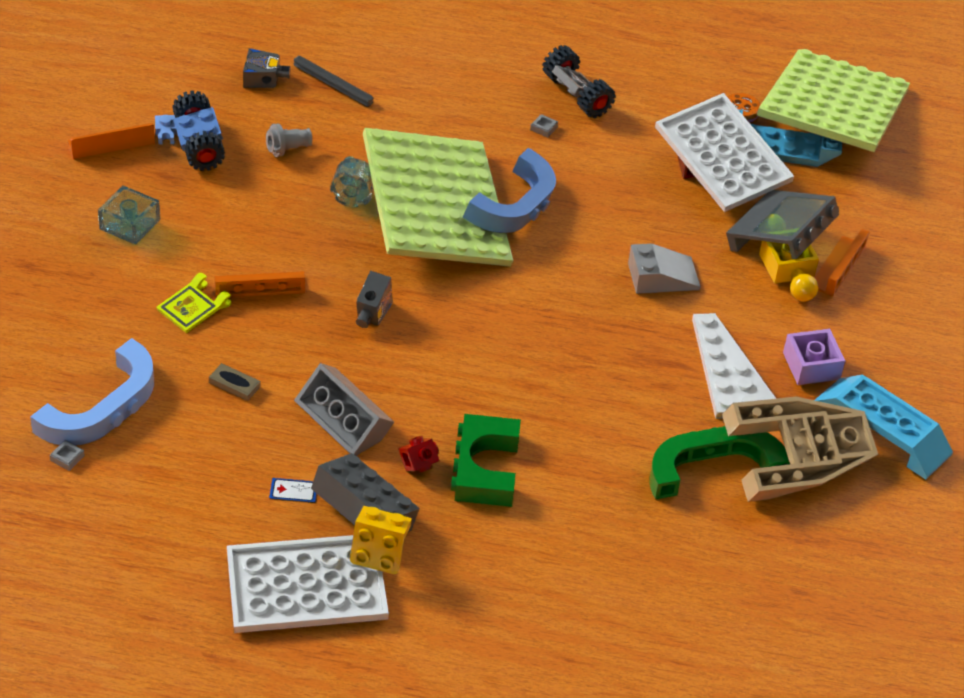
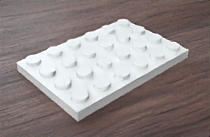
(724, 152)
(302, 585)

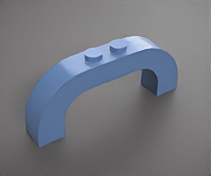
(513, 217)

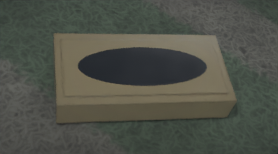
(234, 382)

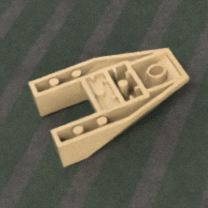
(817, 436)

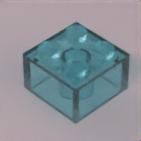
(129, 214)

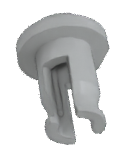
(282, 139)

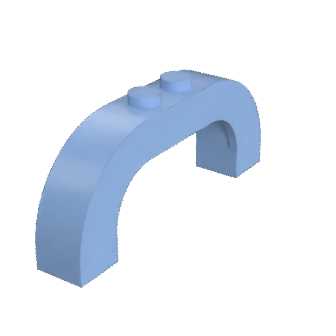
(109, 413)

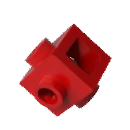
(419, 454)

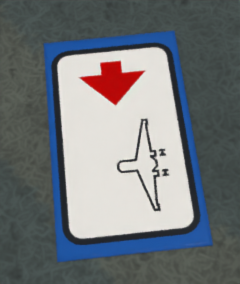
(292, 490)

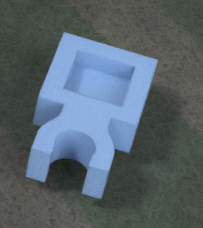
(165, 128)

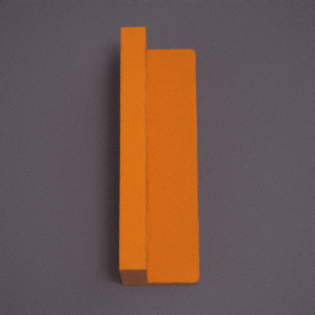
(111, 141)
(840, 262)
(261, 284)

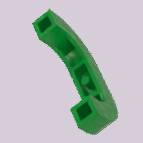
(709, 444)

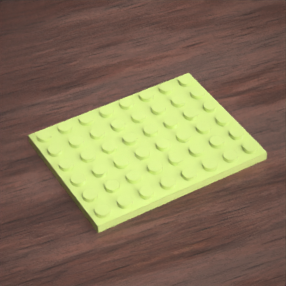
(834, 99)
(424, 192)

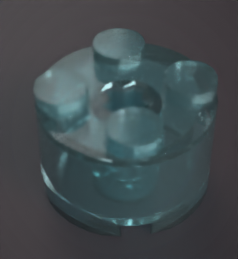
(352, 182)

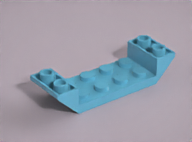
(799, 146)
(894, 421)

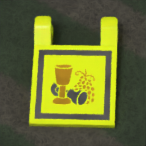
(191, 306)

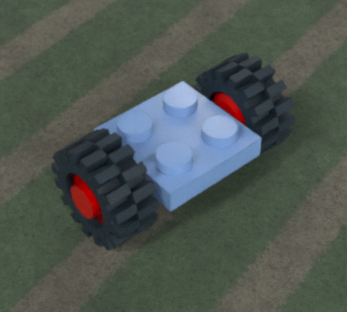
(198, 130)

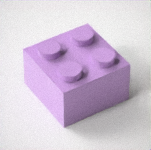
(813, 356)

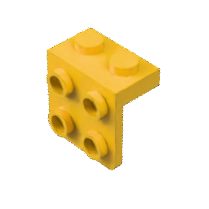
(379, 539)

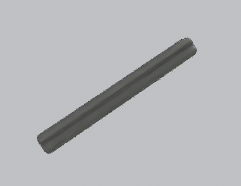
(333, 81)

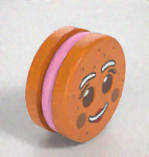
(748, 104)

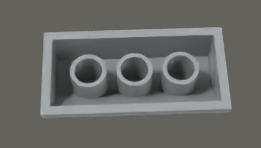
(343, 410)

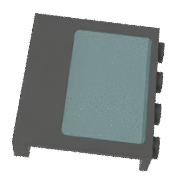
(785, 219)

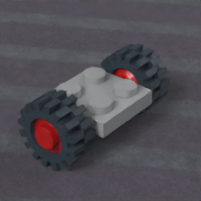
(594, 97)

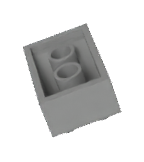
(661, 270)

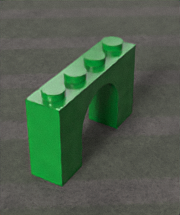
(476, 483)

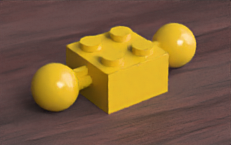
(783, 268)

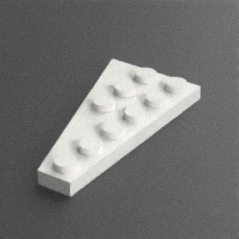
(726, 367)

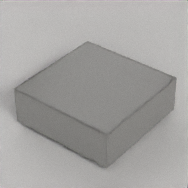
(544, 125)
(67, 455)

